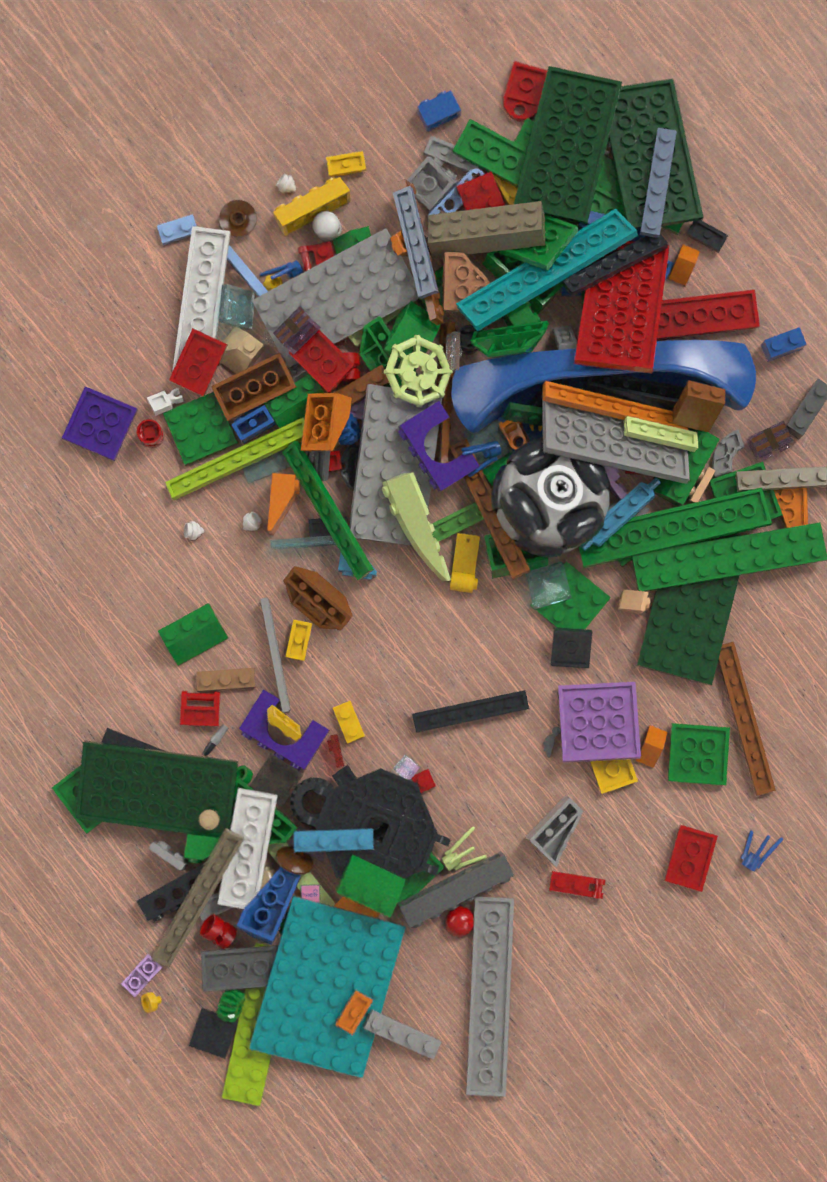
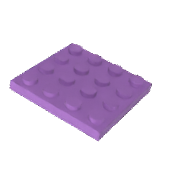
(599, 722)

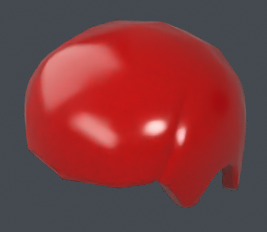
(459, 922)

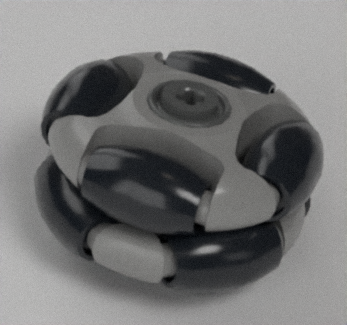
(549, 500)

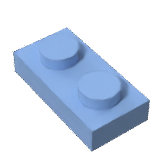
(176, 229)

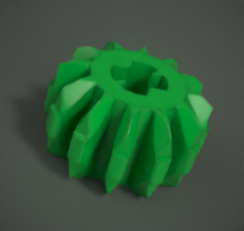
(230, 1005)

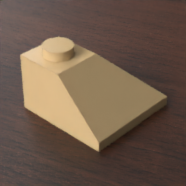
(241, 350)

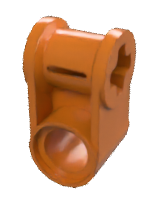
(513, 431)

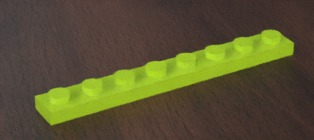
(235, 460)

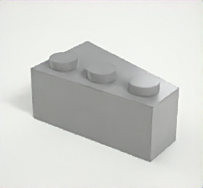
(555, 829)

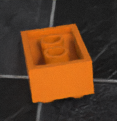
(324, 420)
(282, 496)

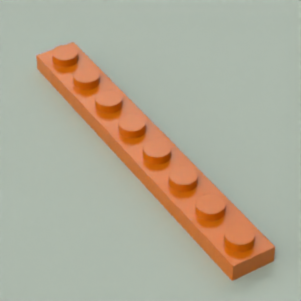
(605, 404)

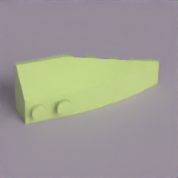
(411, 513)

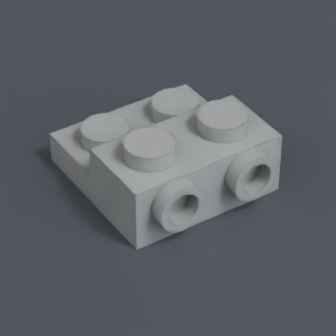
(432, 181)

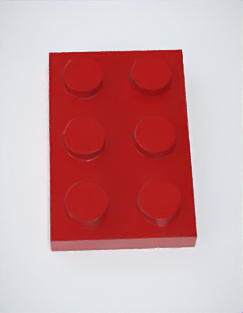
(480, 192)
(324, 361)
(198, 362)
(691, 858)

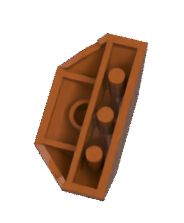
(317, 599)

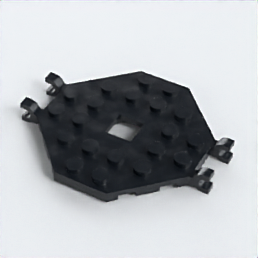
(389, 800)

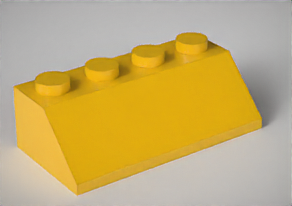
(305, 208)

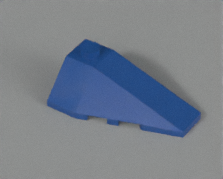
(266, 910)

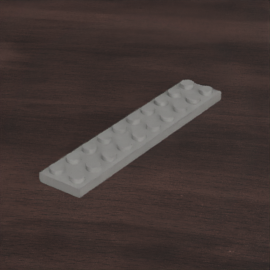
(490, 996)

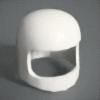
(326, 226)

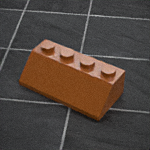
(254, 386)

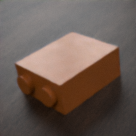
(698, 406)

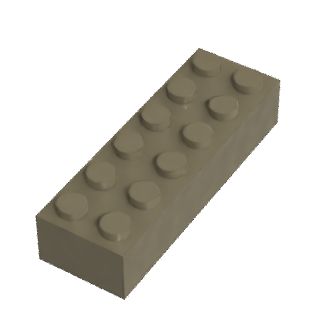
(487, 229)

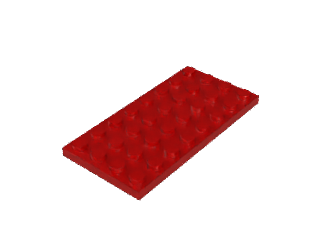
(623, 317)

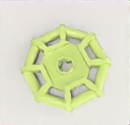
(408, 375)

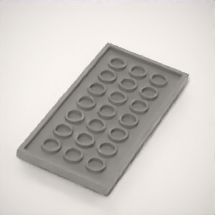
(342, 291)
(602, 441)
(383, 457)

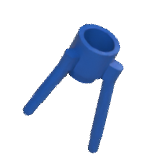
(290, 269)
(489, 449)
(753, 860)

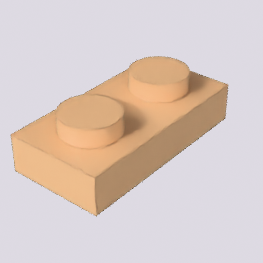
(704, 479)

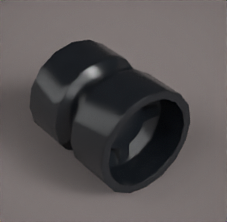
(466, 335)

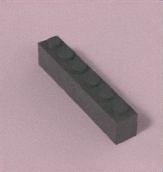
(455, 889)

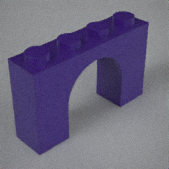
(415, 431)
(299, 753)

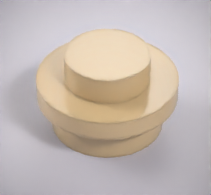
(209, 819)

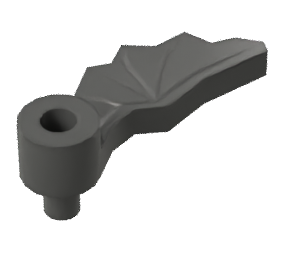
(549, 741)

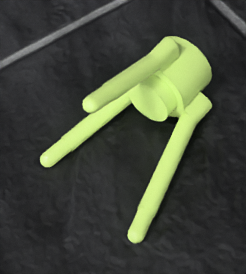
(452, 859)

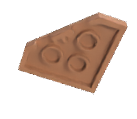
(459, 279)

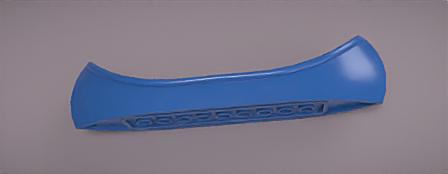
(488, 386)

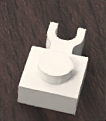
(163, 402)

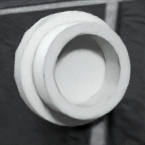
(286, 184)
(251, 521)
(192, 530)

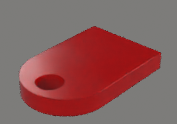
(524, 90)

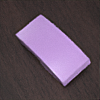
(617, 489)
(141, 976)

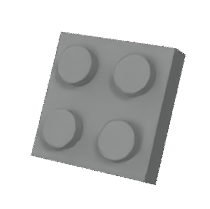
(163, 850)

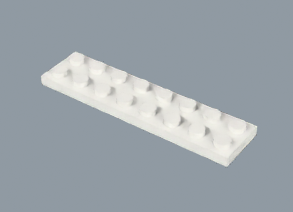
(202, 284)

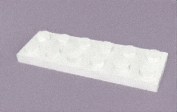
(244, 874)

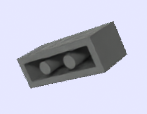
(807, 409)

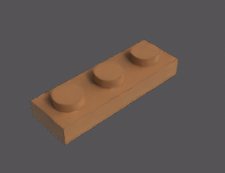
(226, 679)

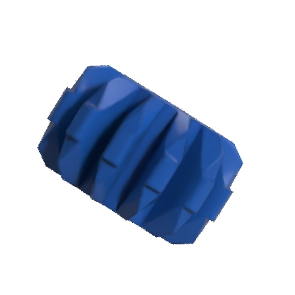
(351, 432)

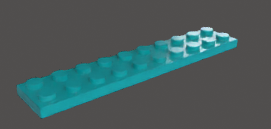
(530, 281)

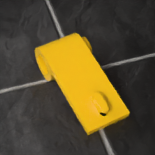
(464, 563)

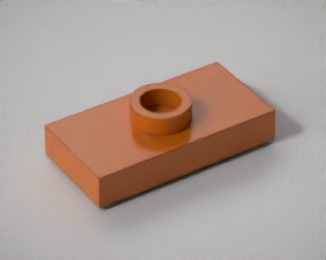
(353, 1012)

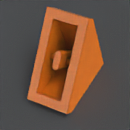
(684, 265)
(652, 746)

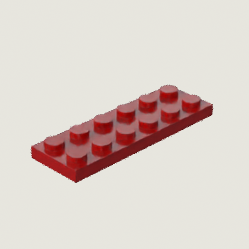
(708, 314)

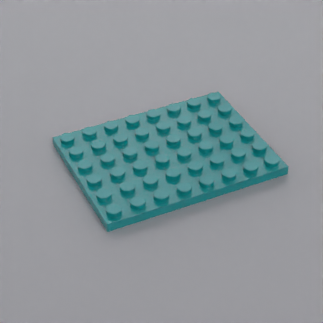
(315, 971)

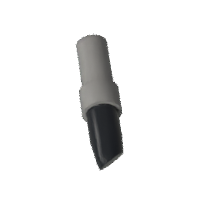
(215, 740)

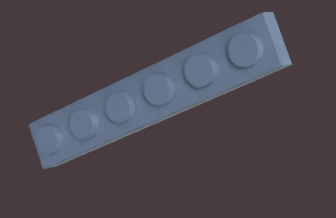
(658, 182)
(415, 242)

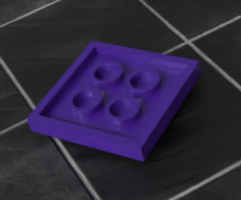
(99, 423)

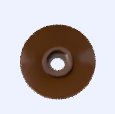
(238, 209)
(294, 862)

